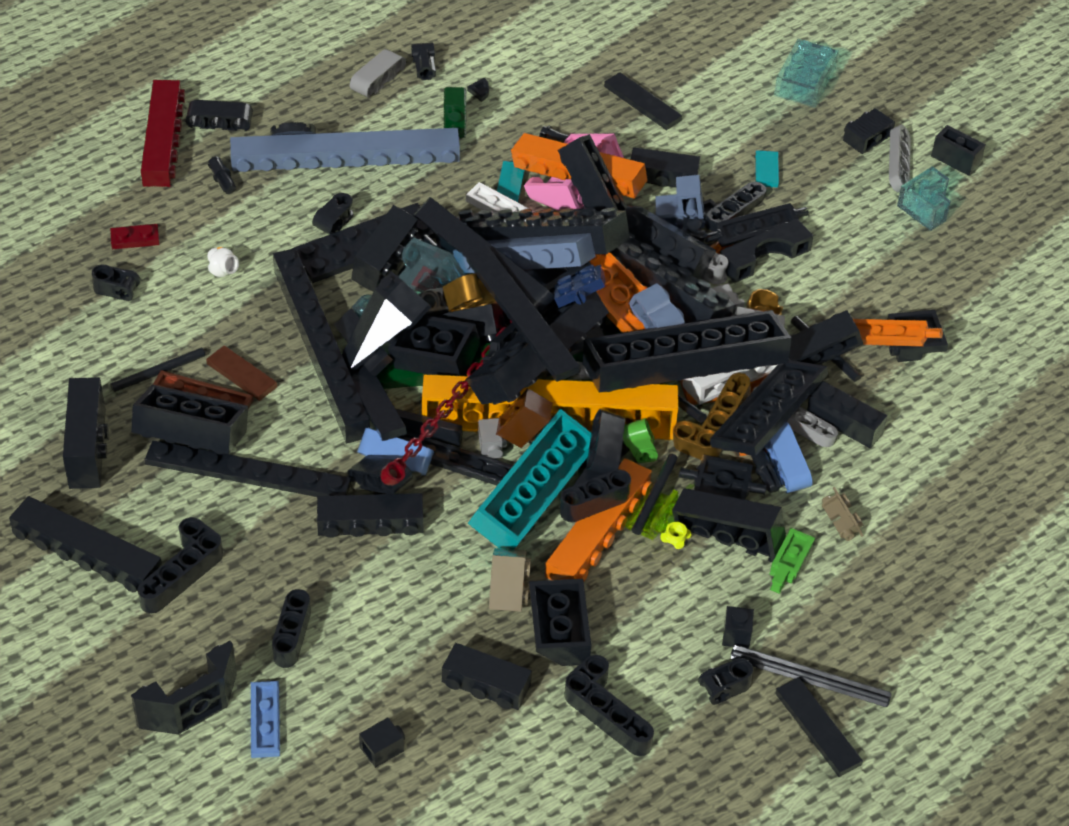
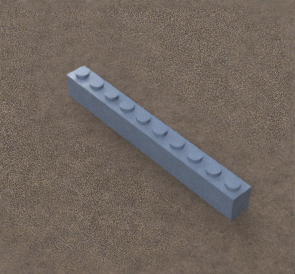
(345, 149)

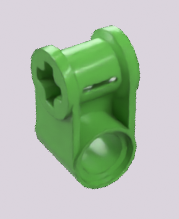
(640, 441)

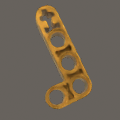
(466, 293)
(692, 438)

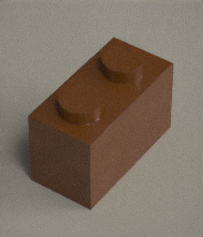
(524, 418)

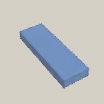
(265, 719)

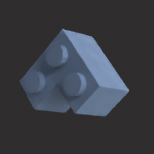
(684, 204)

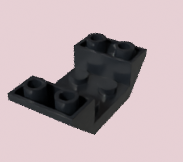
(188, 704)

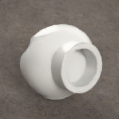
(222, 262)

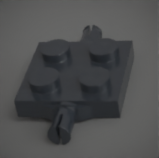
(723, 478)

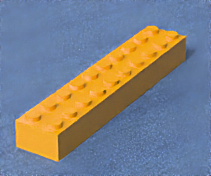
(576, 398)

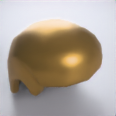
(763, 301)

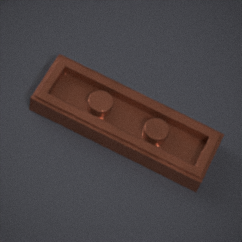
(241, 373)

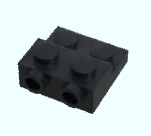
(931, 345)

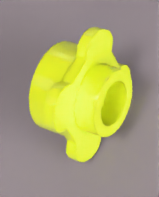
(678, 529)

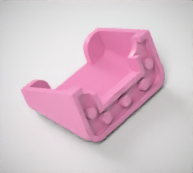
(562, 193)

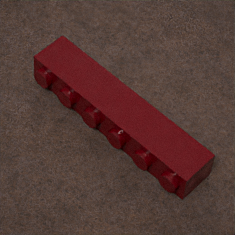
(161, 133)

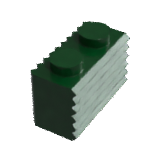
(455, 109)

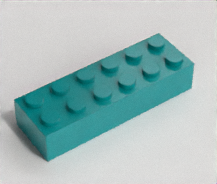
(533, 482)

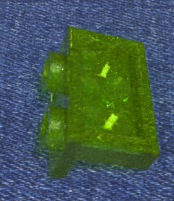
(658, 519)

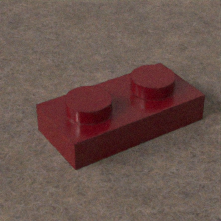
(134, 236)

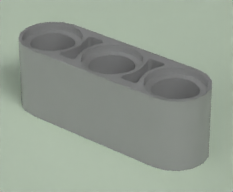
(377, 72)

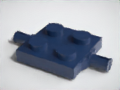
(581, 285)

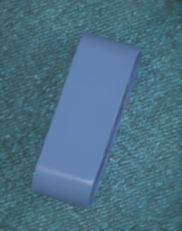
(394, 448)
(788, 460)

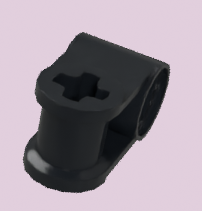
(334, 214)
(113, 282)
(723, 680)

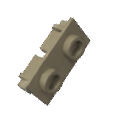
(848, 523)

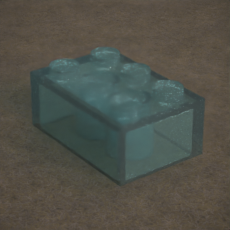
(806, 73)

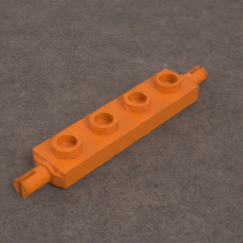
(896, 332)

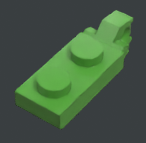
(790, 558)

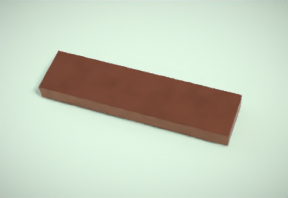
(198, 387)

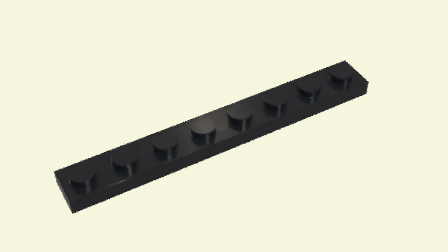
(246, 470)

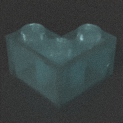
(925, 198)

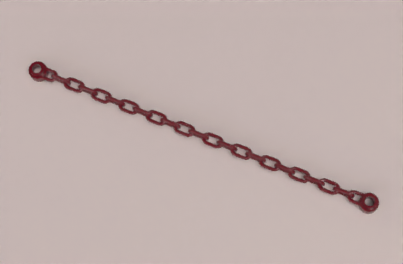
(395, 471)

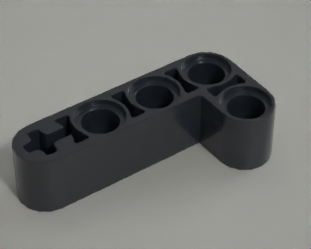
(199, 554)
(634, 731)

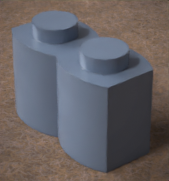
(655, 309)

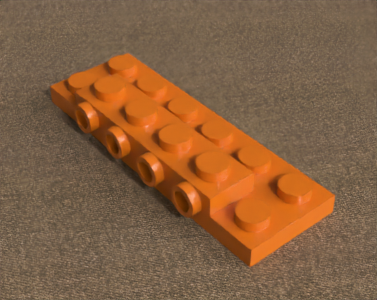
(618, 291)

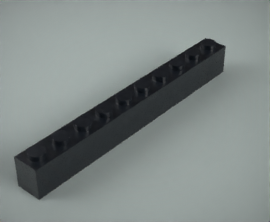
(321, 345)

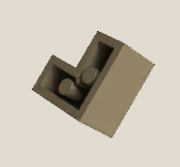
(507, 579)

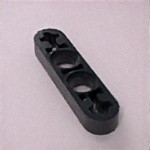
(731, 203)

